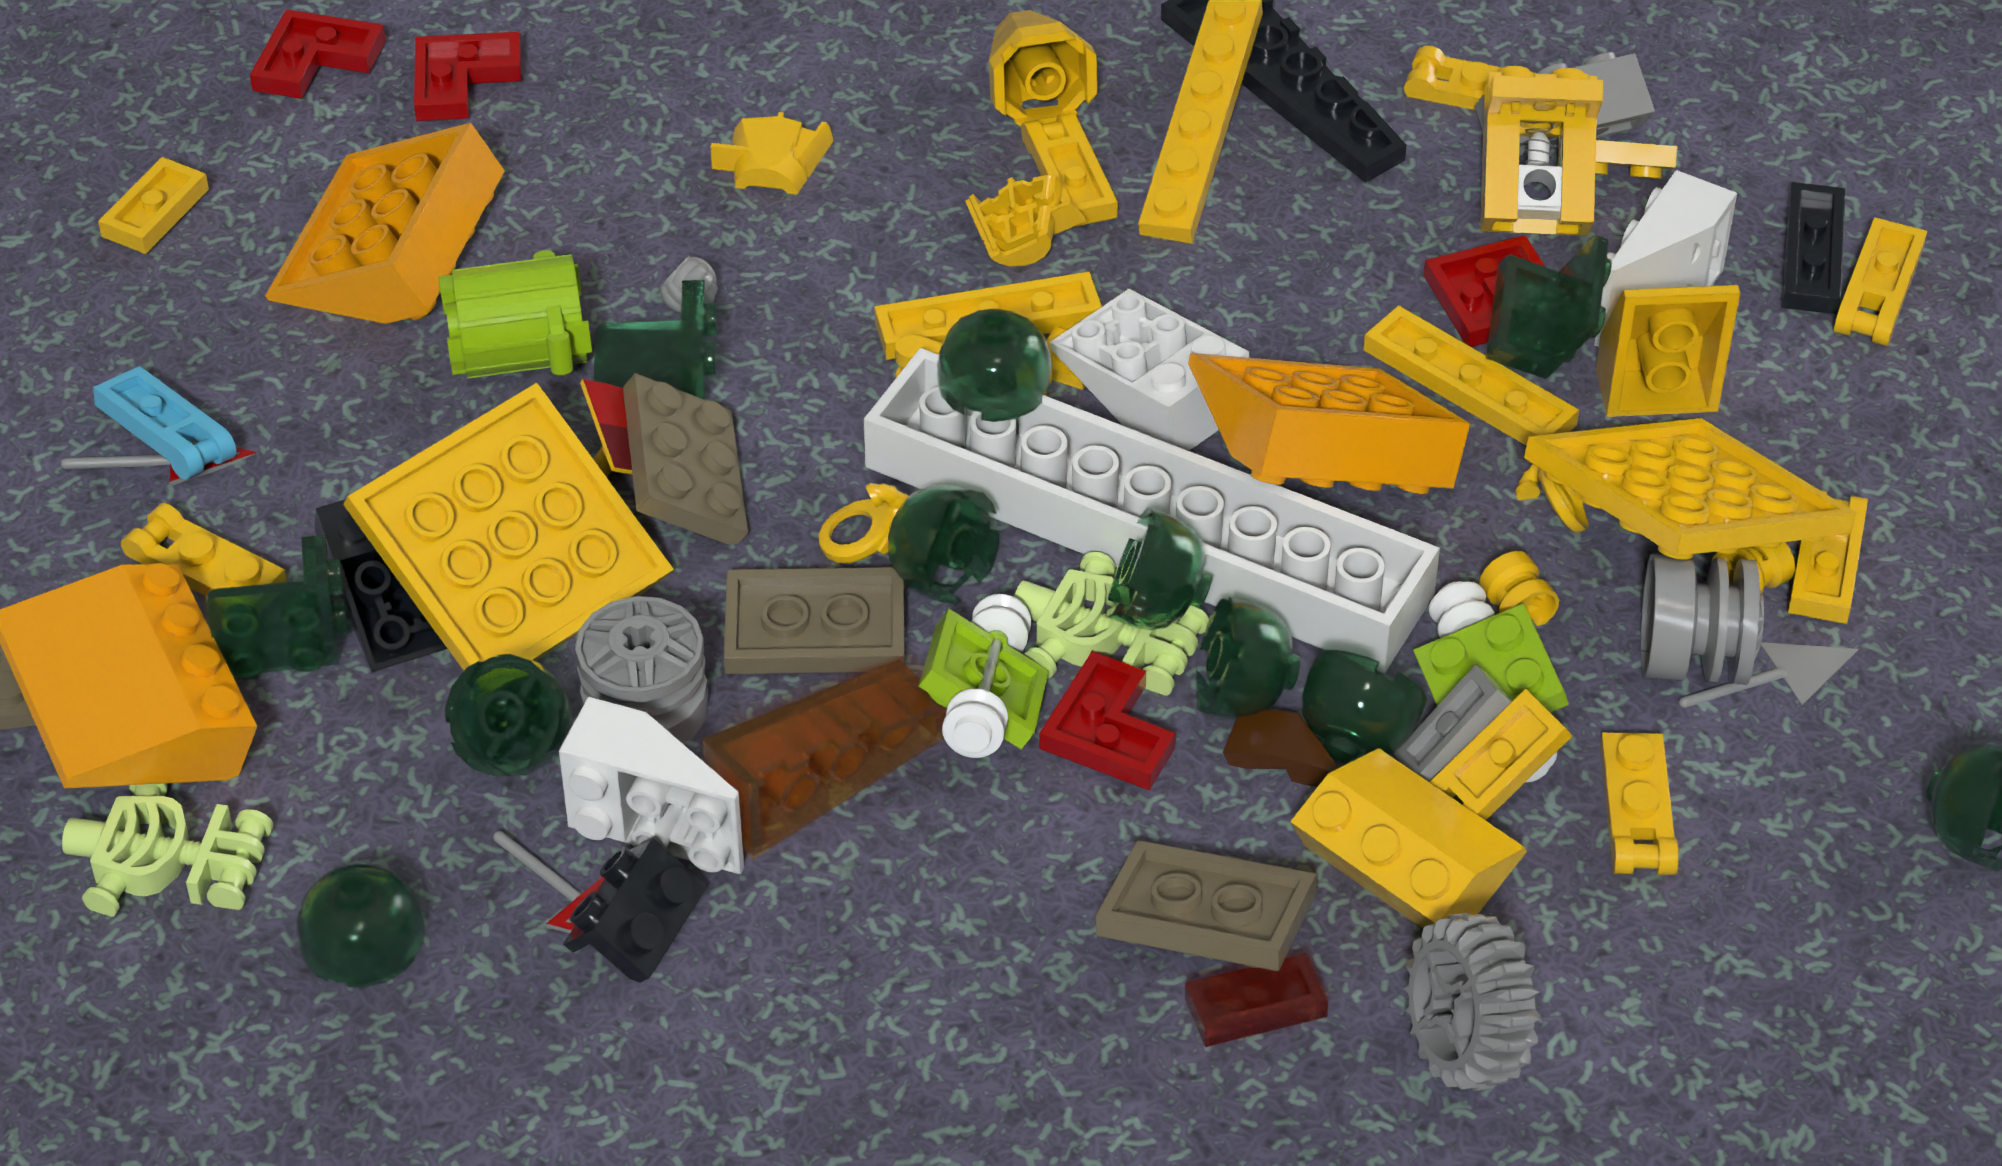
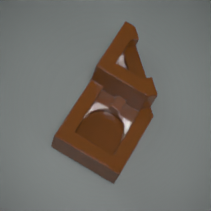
(1278, 742)

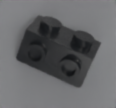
(636, 909)

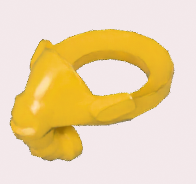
(1563, 499)
(880, 508)

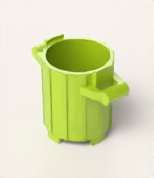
(515, 317)

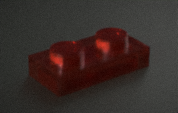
(1255, 1000)

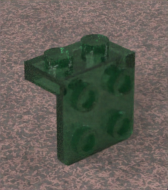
(1546, 313)
(662, 349)
(282, 623)

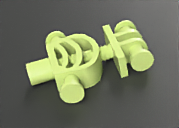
(1072, 631)
(150, 862)

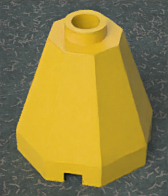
(1042, 62)

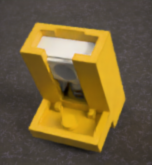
(1539, 107)

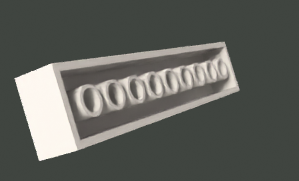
(1090, 480)

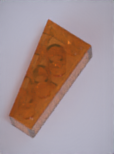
(822, 750)

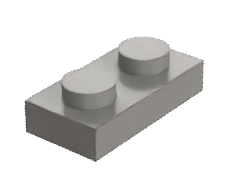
(1453, 724)

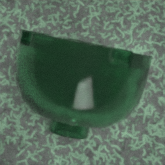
(994, 365)
(946, 529)
(1159, 574)
(1250, 658)
(1358, 708)
(508, 716)
(1968, 802)
(360, 925)

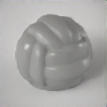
(690, 269)

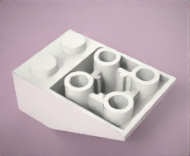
(1675, 242)
(1138, 367)
(641, 783)

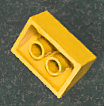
(1405, 839)

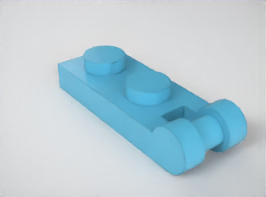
(164, 421)

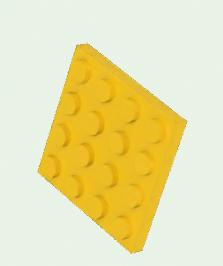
(1689, 487)
(507, 533)

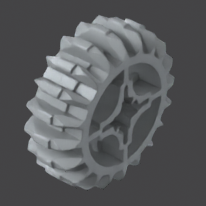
(1472, 1001)

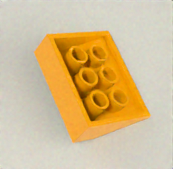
(390, 227)
(1330, 424)
(127, 680)

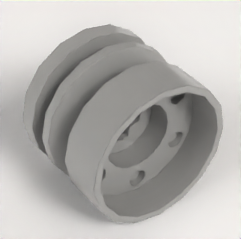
(1700, 619)
(646, 659)

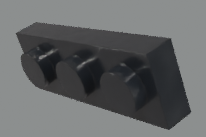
(1814, 248)

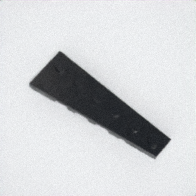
(1305, 91)

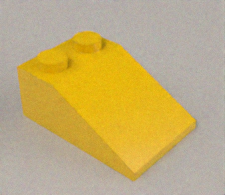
(1666, 350)

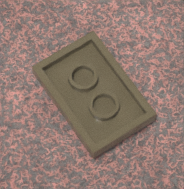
(684, 460)
(813, 620)
(1207, 905)

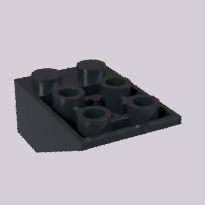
(376, 603)

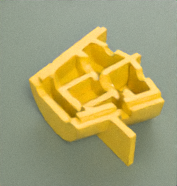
(772, 152)
(1023, 219)

